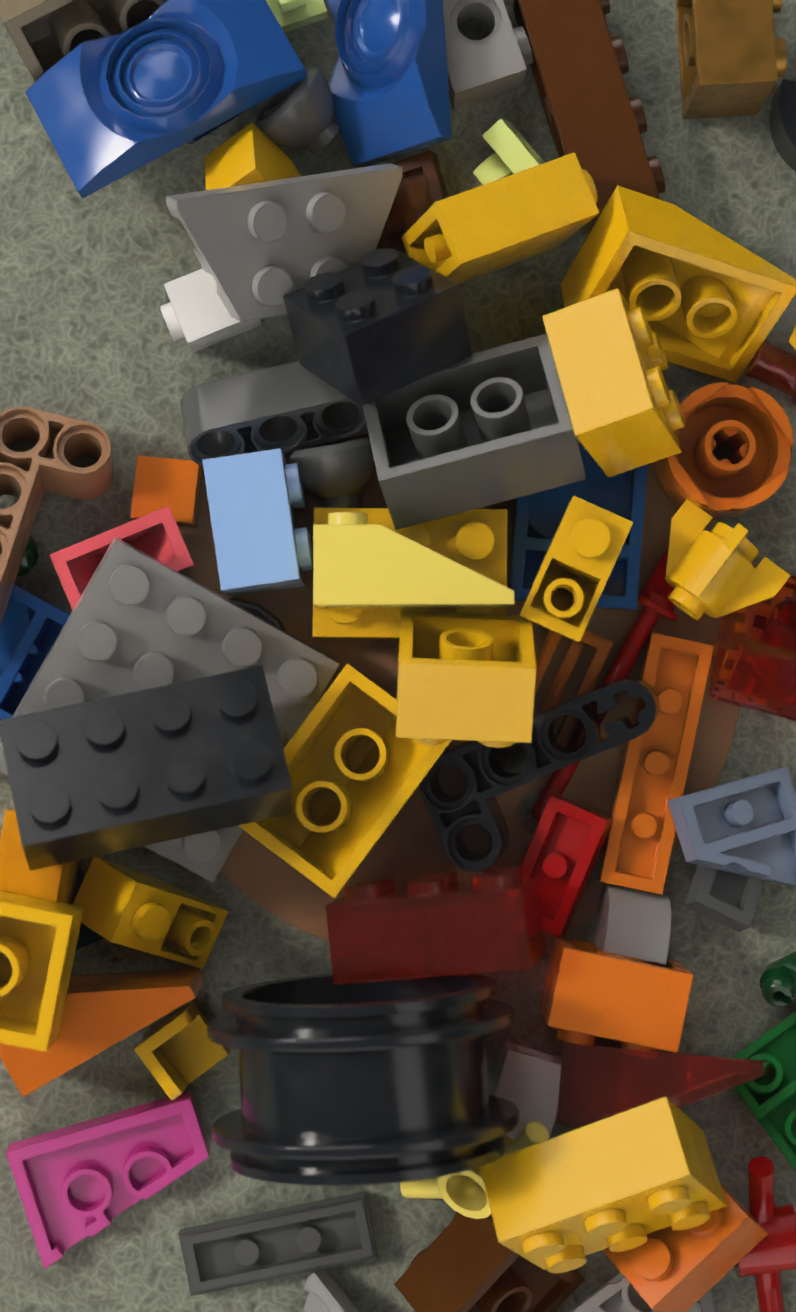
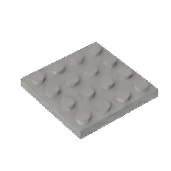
(157, 628)

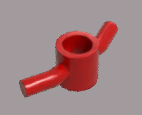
(777, 1249)

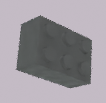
(474, 434)

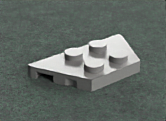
(283, 231)

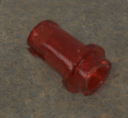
(774, 369)

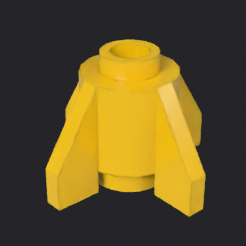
(715, 568)

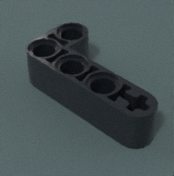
(543, 757)

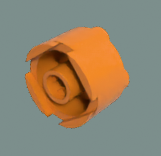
(760, 442)

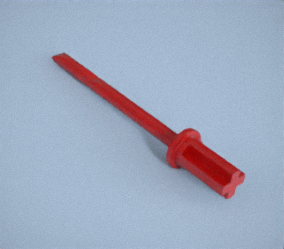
(656, 603)

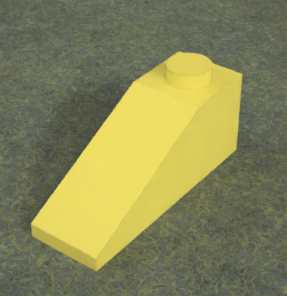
(382, 569)

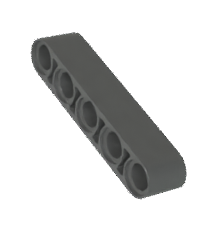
(270, 411)

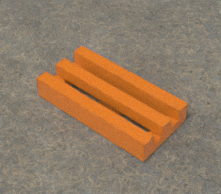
(602, 649)

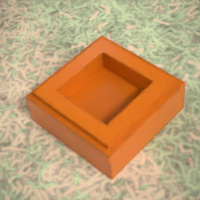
(167, 483)

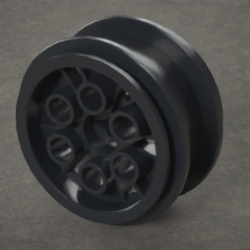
(363, 1079)

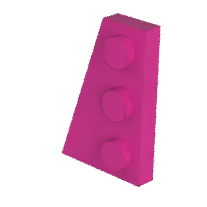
(100, 1167)

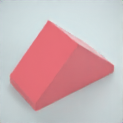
(152, 534)

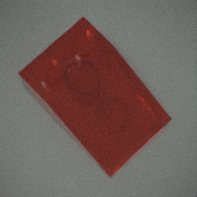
(612, 1080)

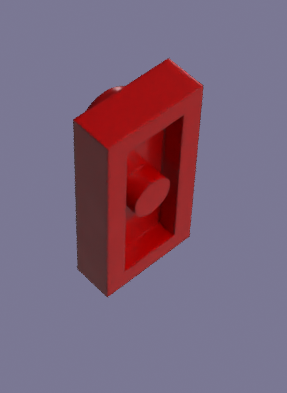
(563, 858)

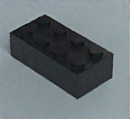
(145, 767)

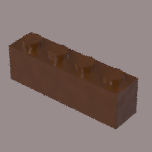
(586, 97)

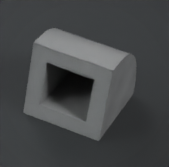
(633, 923)

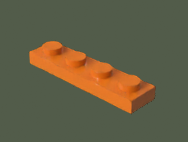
(656, 765)

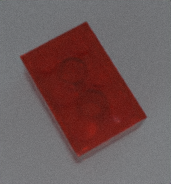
(435, 926)

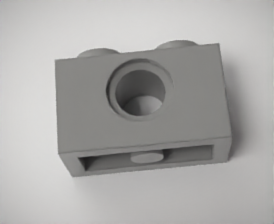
(487, 65)

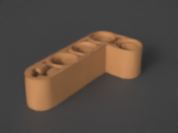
(42, 470)

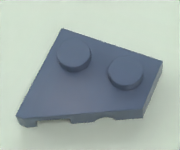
(742, 827)

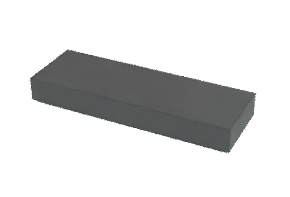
(278, 1243)

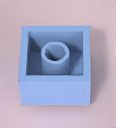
(255, 522)

